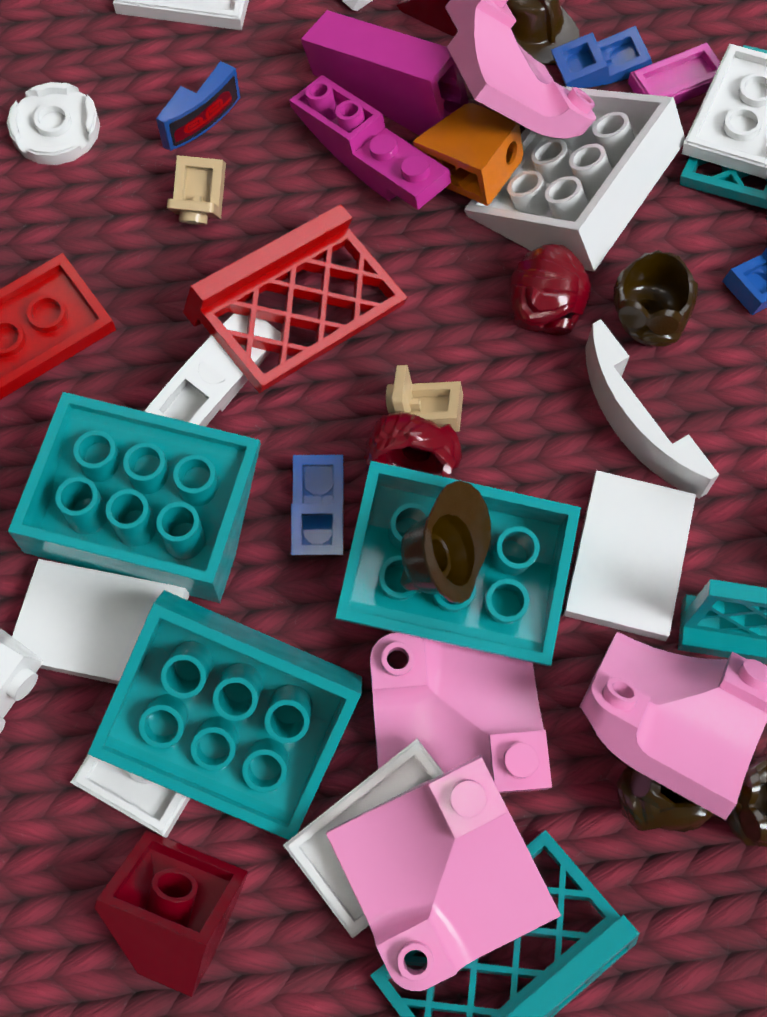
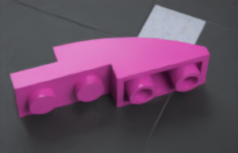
(368, 149)

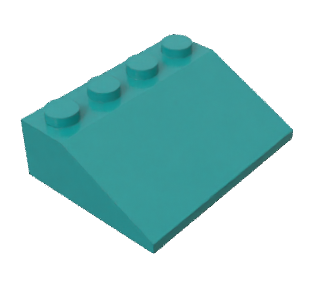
(137, 496)
(517, 589)
(226, 715)

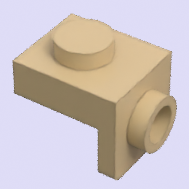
(198, 189)
(432, 401)

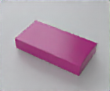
(678, 76)

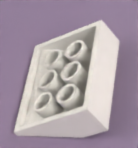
(587, 185)

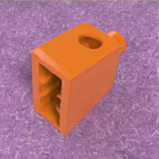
(477, 149)

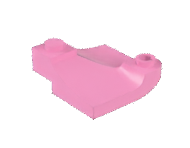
(508, 77)
(460, 708)
(680, 718)
(442, 875)

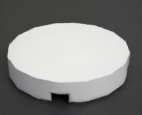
(53, 123)

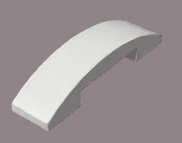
(676, 463)

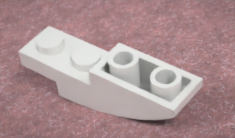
(209, 377)

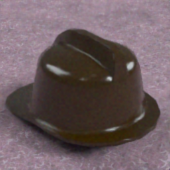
(541, 27)
(449, 545)

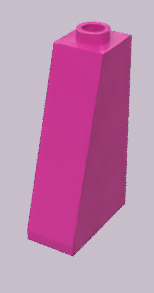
(388, 70)

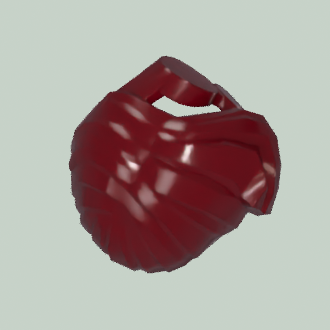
(547, 287)
(413, 444)

